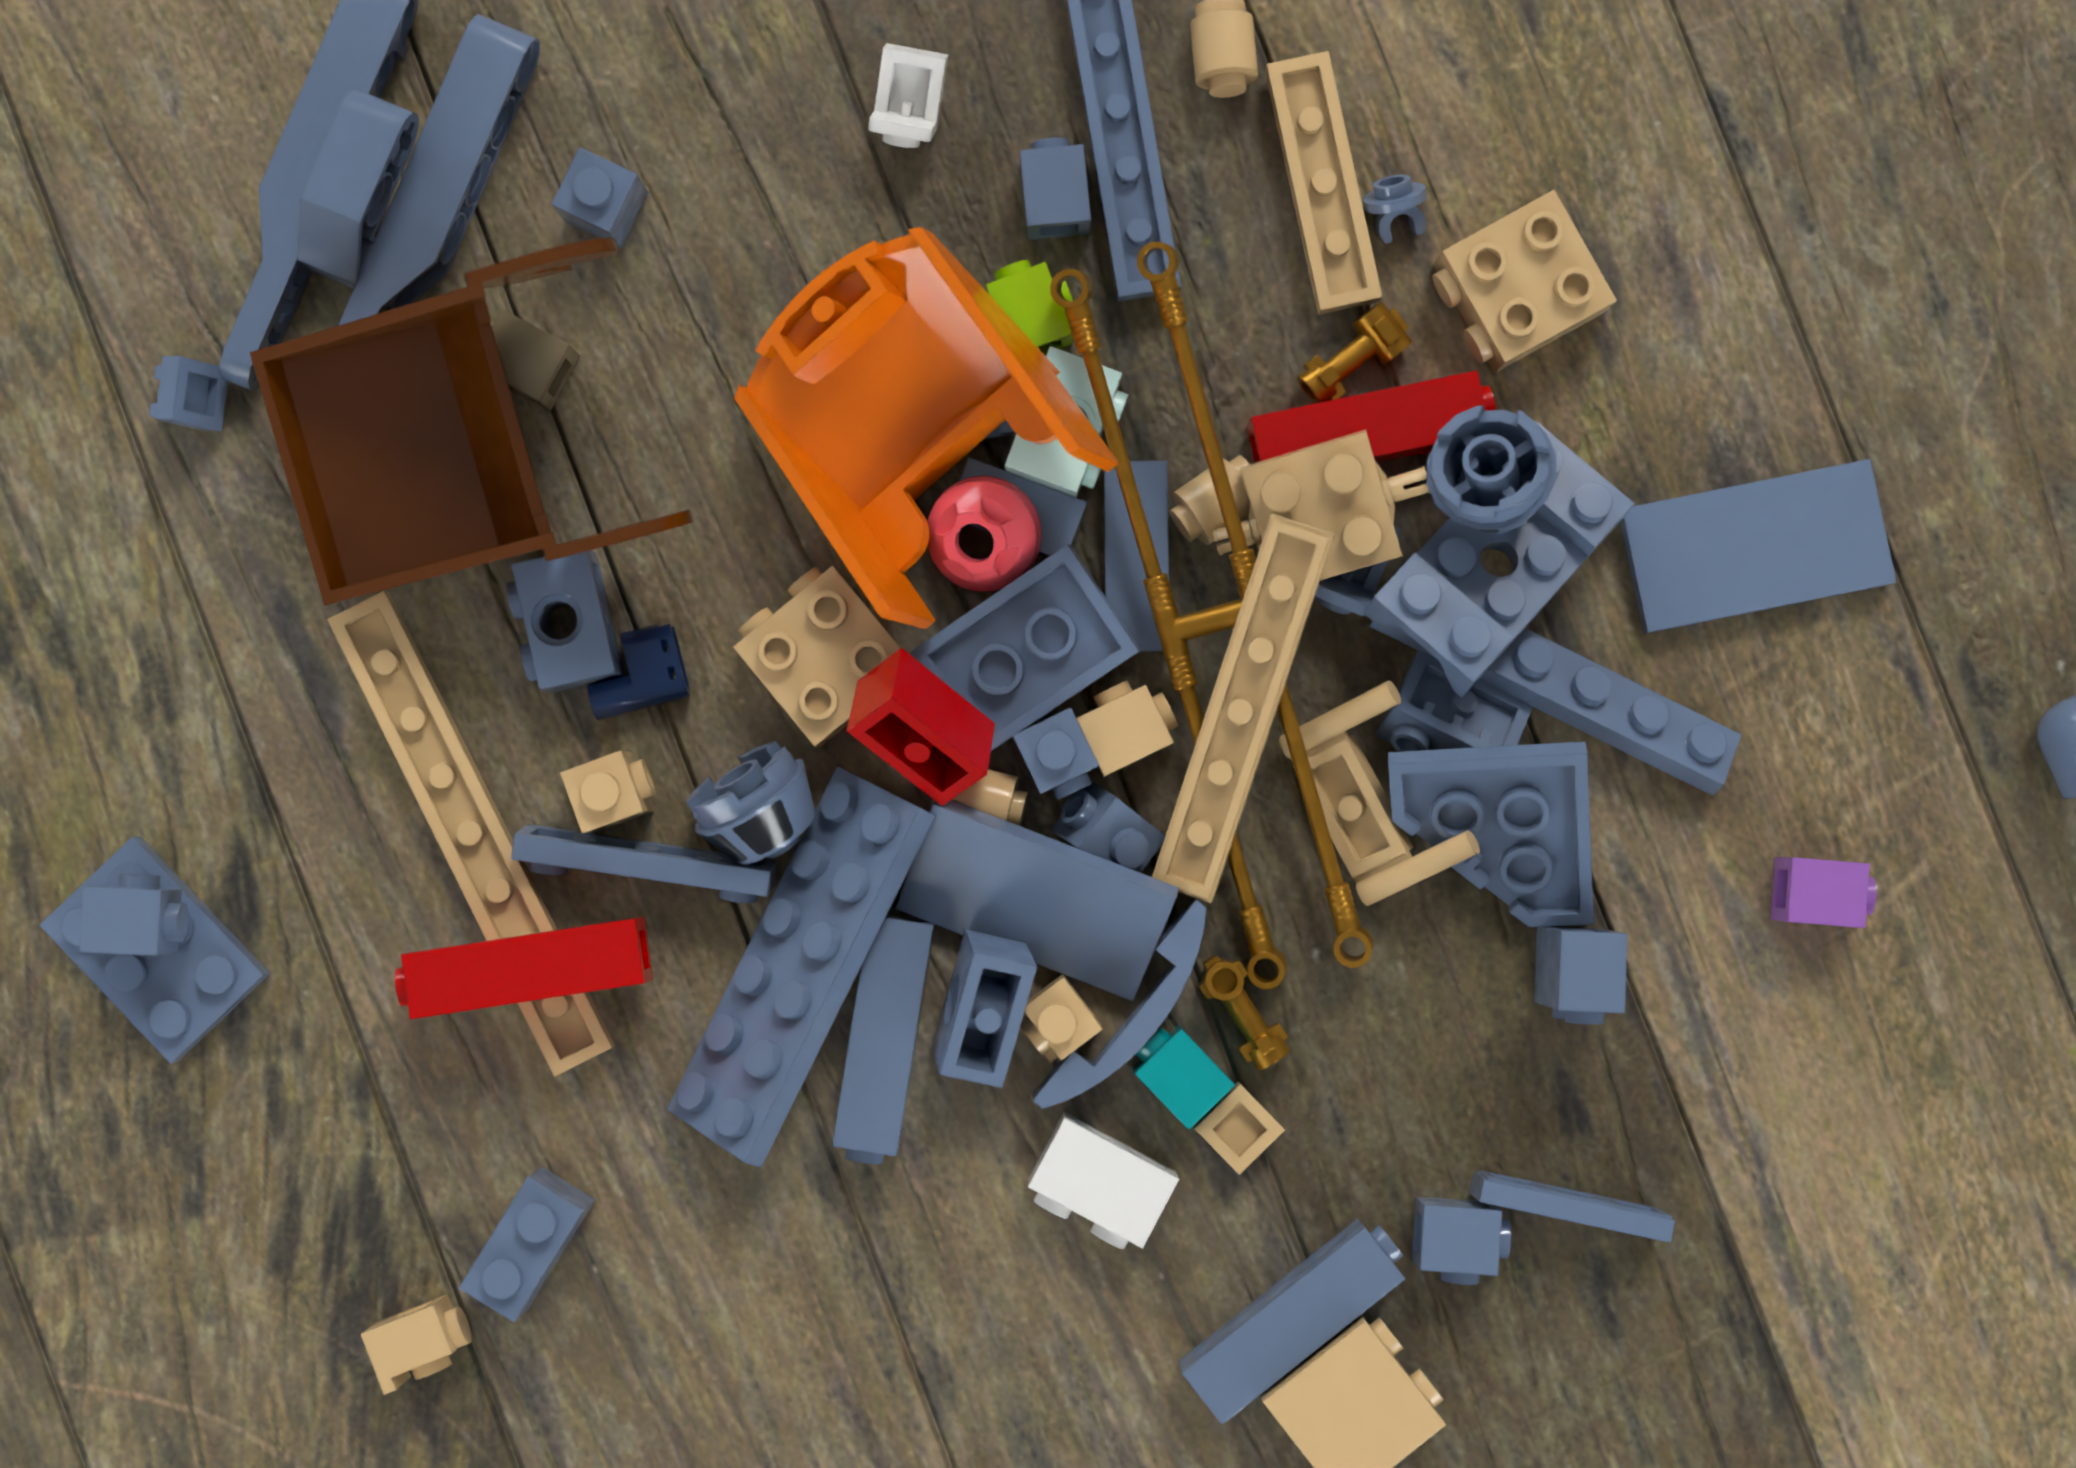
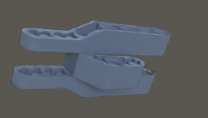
(345, 160)

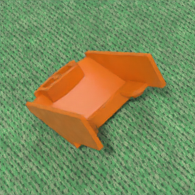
(885, 386)

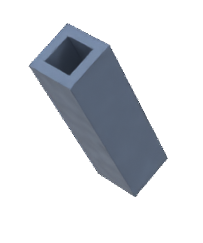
(883, 1041)
(1292, 1319)

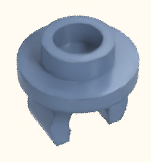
(1394, 197)

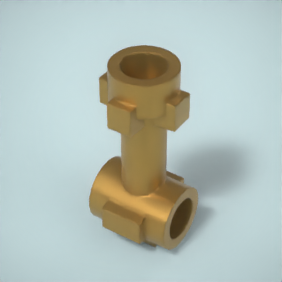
(1380, 335)
(1225, 982)

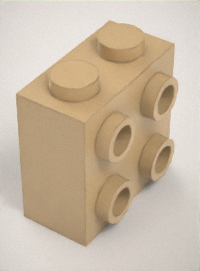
(1522, 282)
(815, 651)
(1356, 1401)

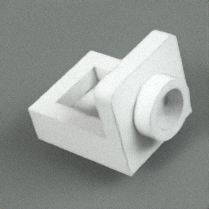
(908, 95)

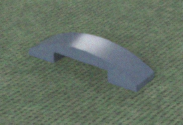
(1076, 1071)

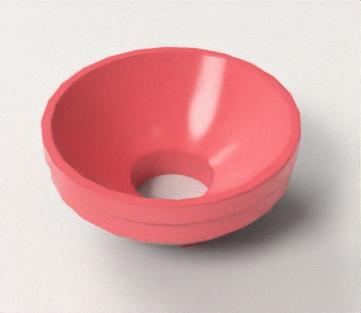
(1004, 513)

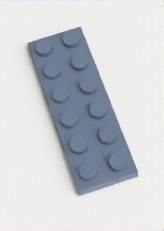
(799, 966)

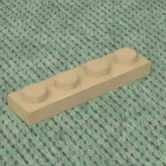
(1323, 182)

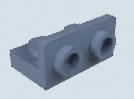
(1438, 718)

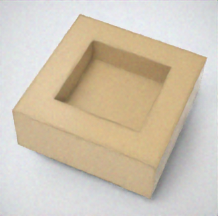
(1238, 1128)

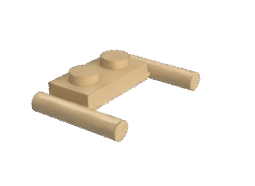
(1358, 808)

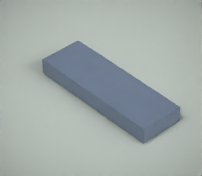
(1122, 558)
(1572, 1205)

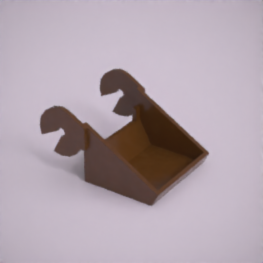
(412, 441)

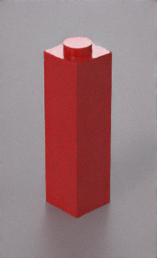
(1397, 419)
(524, 968)

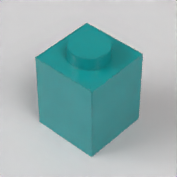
(1181, 1075)

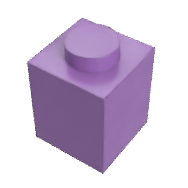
(1822, 892)

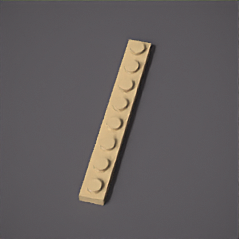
(460, 811)

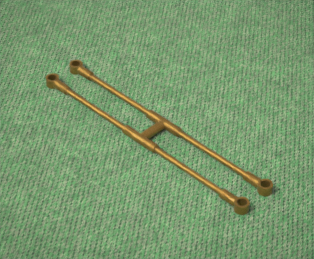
(1176, 629)

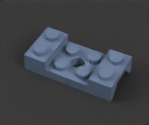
(1472, 616)

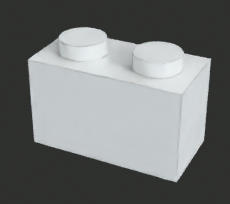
(1102, 1182)

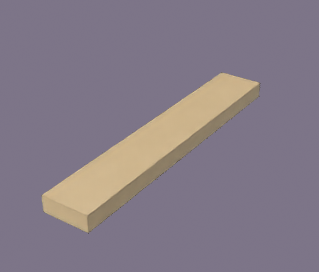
(1243, 706)

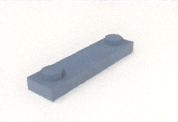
(557, 849)

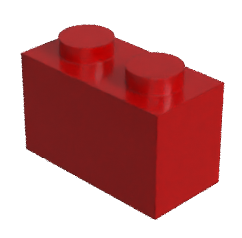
(921, 727)

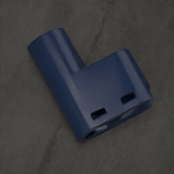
(649, 675)

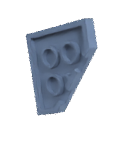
(1524, 811)

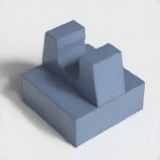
(189, 394)

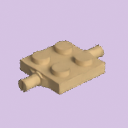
(1334, 490)

